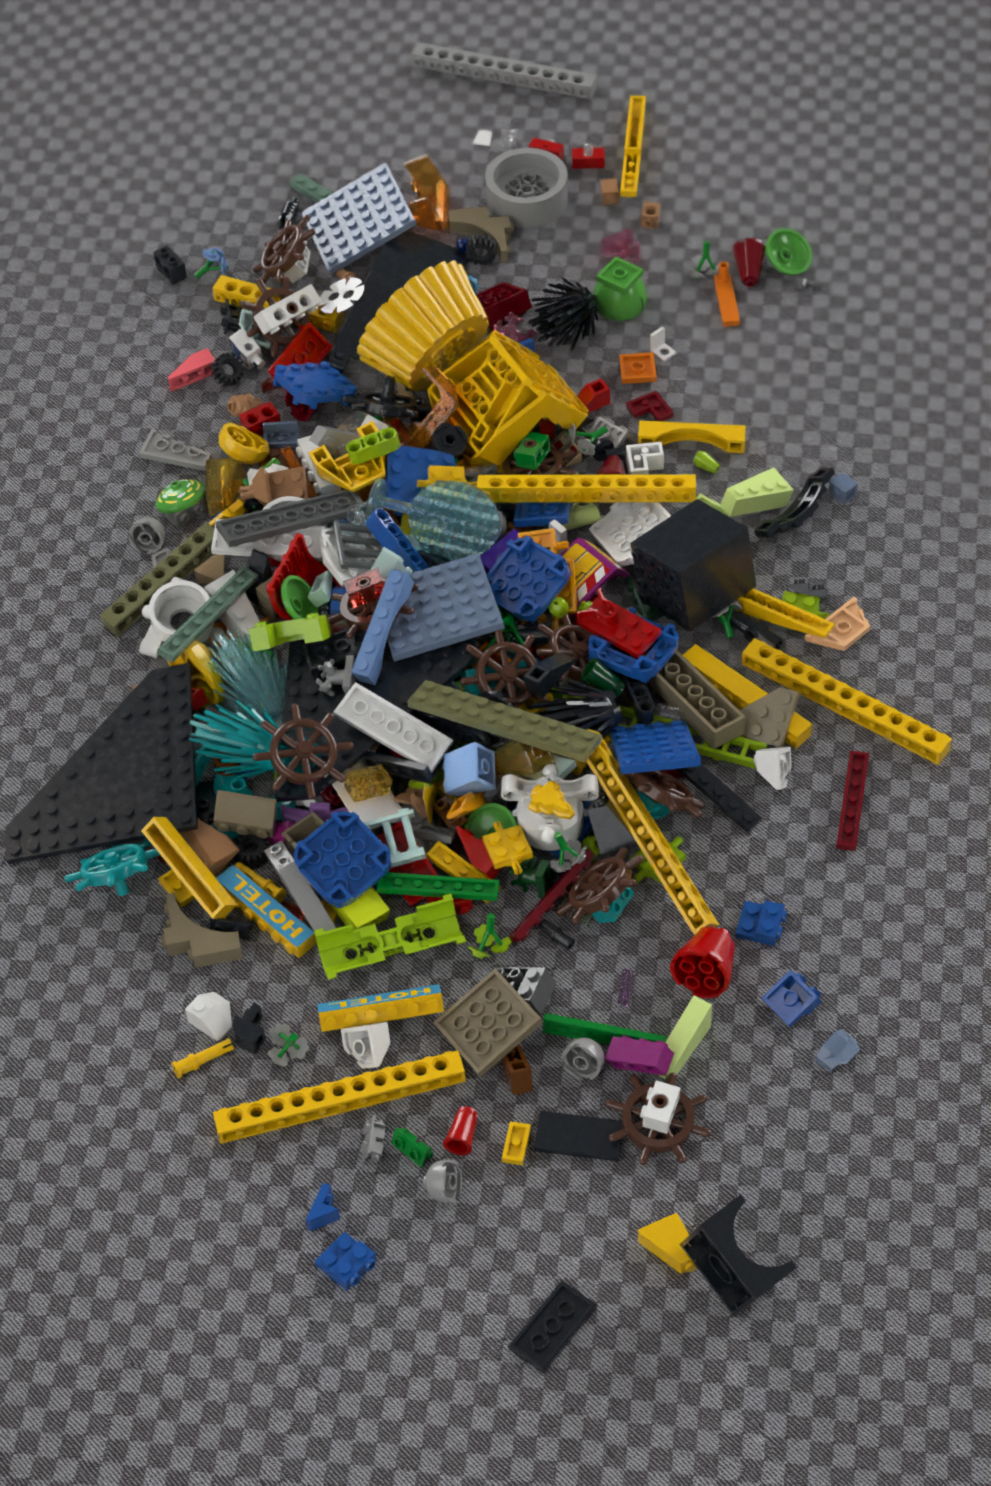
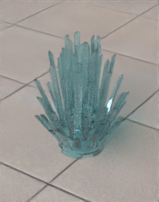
(252, 685)

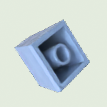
(469, 770)

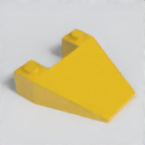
(343, 471)

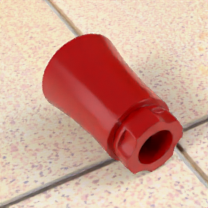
(461, 1133)

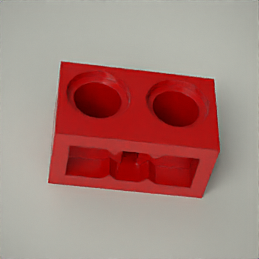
(254, 418)

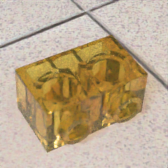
(368, 783)

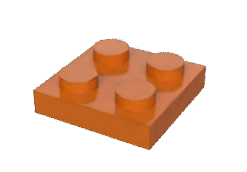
(637, 368)

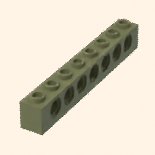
(178, 563)

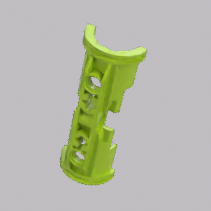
(436, 916)

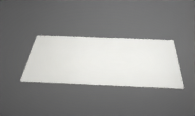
(367, 809)

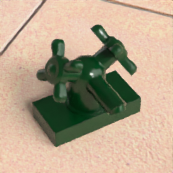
(540, 878)

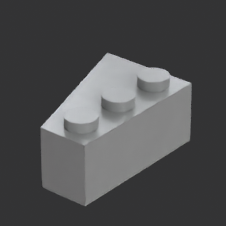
(333, 439)

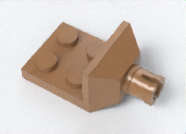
(276, 484)

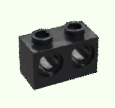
(170, 264)

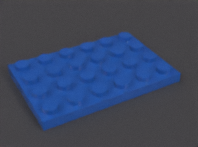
(654, 747)

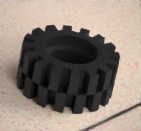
(481, 256)
(221, 375)
(251, 859)

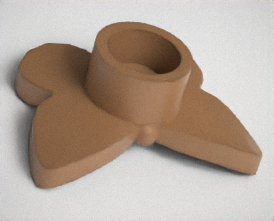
(414, 798)

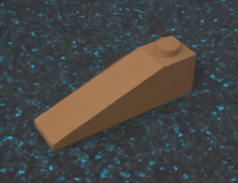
(211, 846)

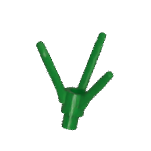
(509, 626)

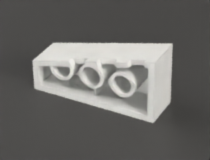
(239, 614)

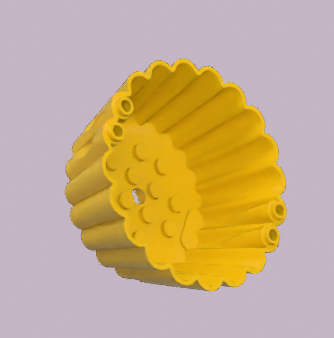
(424, 325)

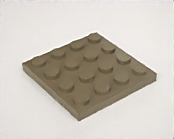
(488, 1022)

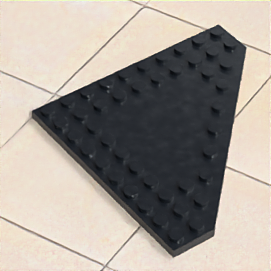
(395, 684)
(120, 776)

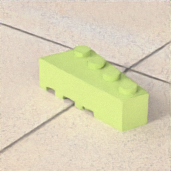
(757, 494)

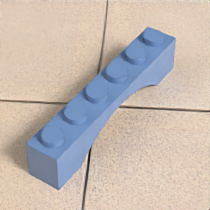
(370, 656)

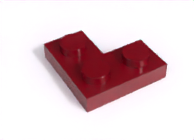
(650, 403)

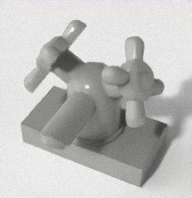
(337, 677)

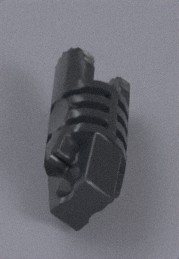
(289, 212)

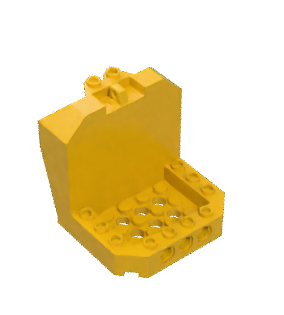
(504, 395)

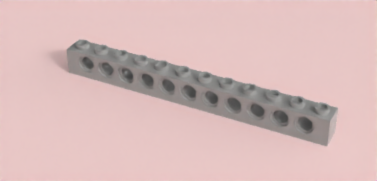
(504, 70)

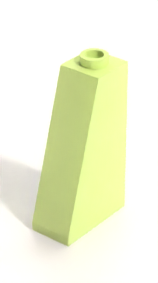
(688, 1033)

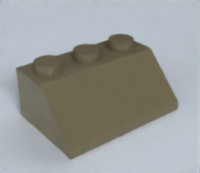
(245, 814)

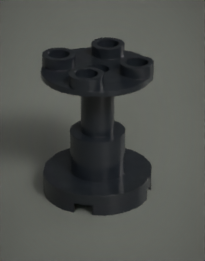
(448, 439)
(481, 737)

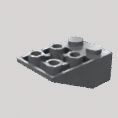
(531, 983)

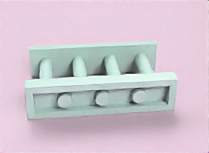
(414, 852)

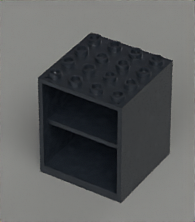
(693, 564)

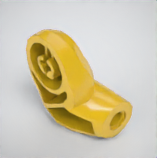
(243, 444)
(201, 672)

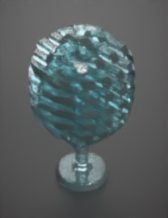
(445, 517)

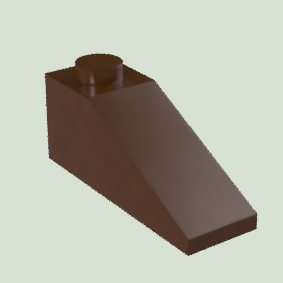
(517, 1071)

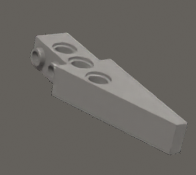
(298, 888)

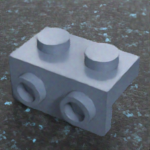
(281, 434)

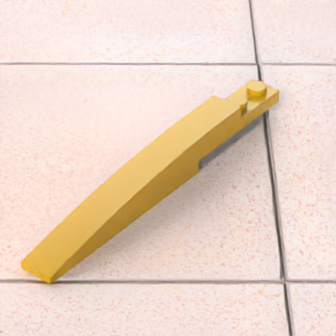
(633, 147)
(783, 614)

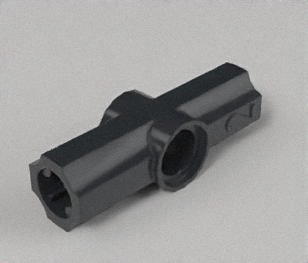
(755, 629)

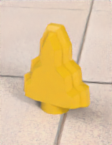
(550, 800)

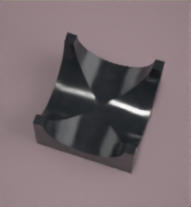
(724, 1265)

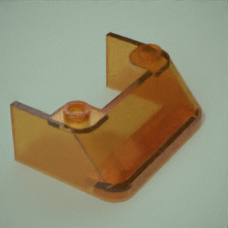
(432, 194)
(420, 434)

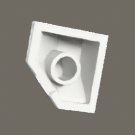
(774, 765)
(210, 1015)
(367, 1043)

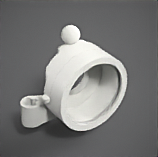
(165, 603)
(540, 828)

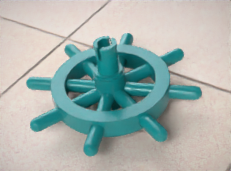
(113, 866)

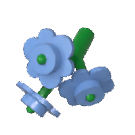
(212, 255)

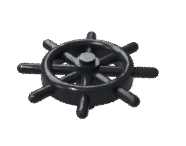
(387, 402)

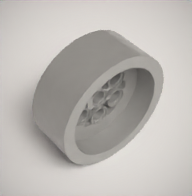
(527, 187)

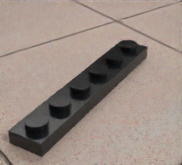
(721, 796)

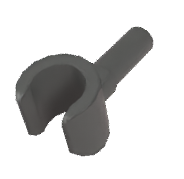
(803, 283)

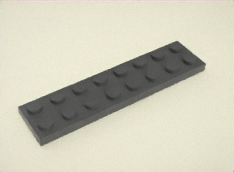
(288, 517)

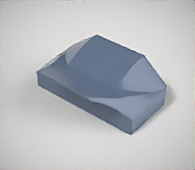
(837, 1050)

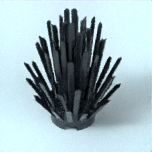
(571, 310)
(595, 712)

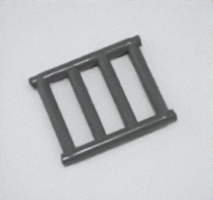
(342, 551)

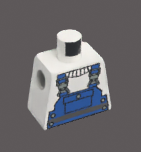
(246, 349)

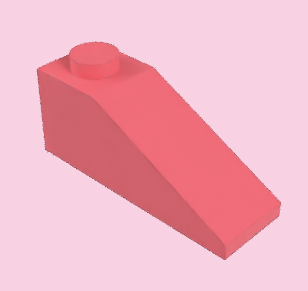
(192, 369)

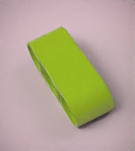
(373, 445)

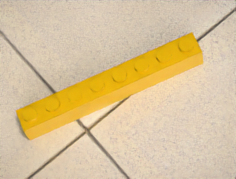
(742, 691)

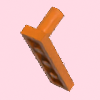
(726, 296)

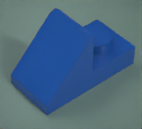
(321, 1210)

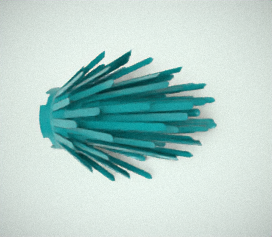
(236, 739)

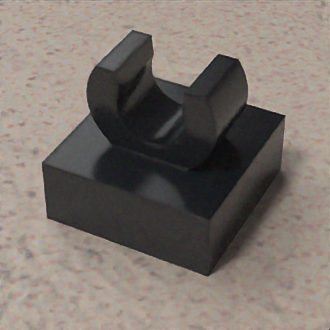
(508, 510)

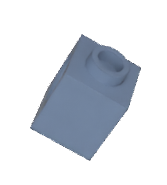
(843, 488)

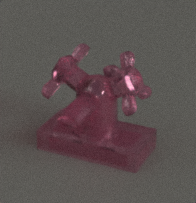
(620, 242)
(510, 329)

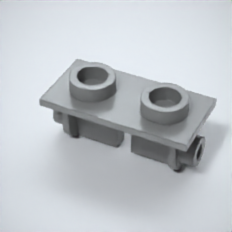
(373, 1131)

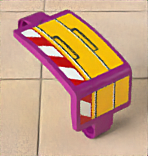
(592, 569)

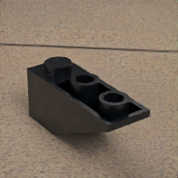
(261, 565)
(547, 673)

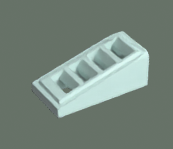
(321, 589)

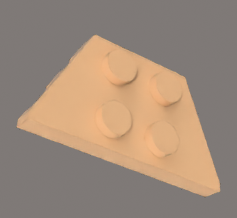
(848, 628)

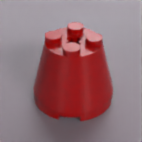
(705, 962)

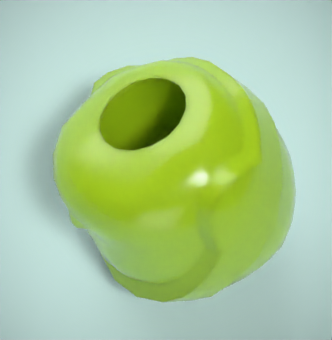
(558, 607)
(591, 843)

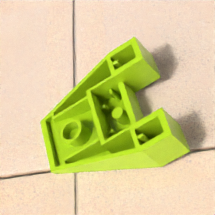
(311, 629)

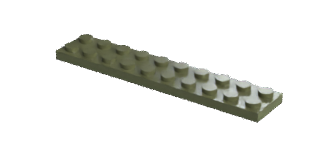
(505, 721)

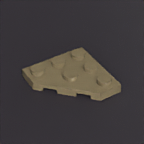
(770, 717)

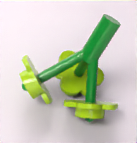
(485, 936)

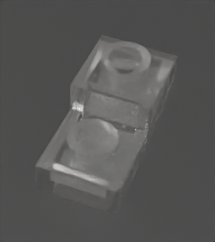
(473, 473)

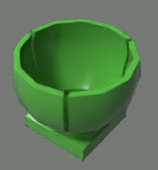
(620, 290)

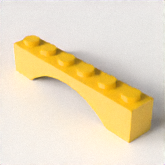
(726, 437)

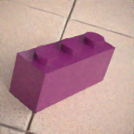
(639, 1055)

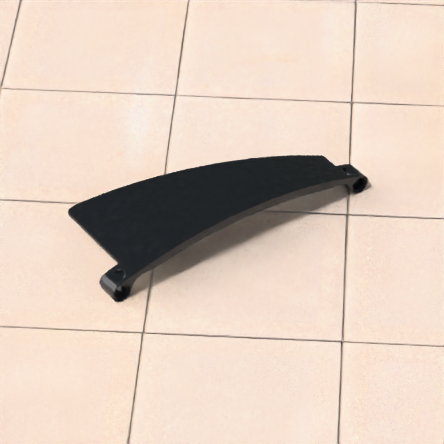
(395, 265)

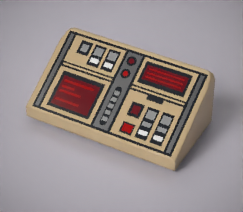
(564, 445)

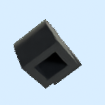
(247, 1032)

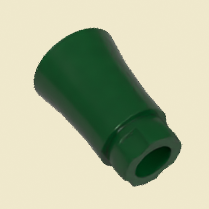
(601, 677)

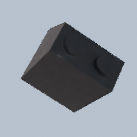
(608, 826)

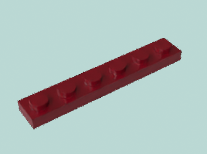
(852, 801)
(546, 903)

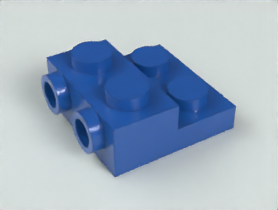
(761, 922)
(792, 998)
(346, 1260)

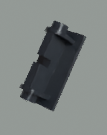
(229, 317)
(226, 925)

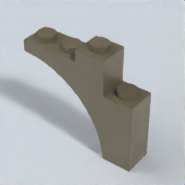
(479, 221)
(202, 944)

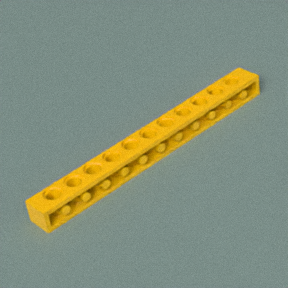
(588, 488)
(847, 701)
(650, 839)
(332, 1104)

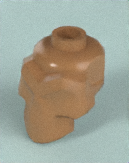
(242, 403)

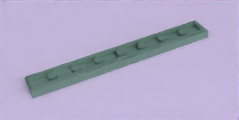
(207, 614)

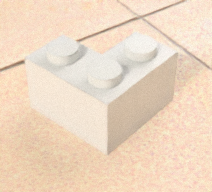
(644, 458)

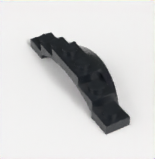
(801, 508)

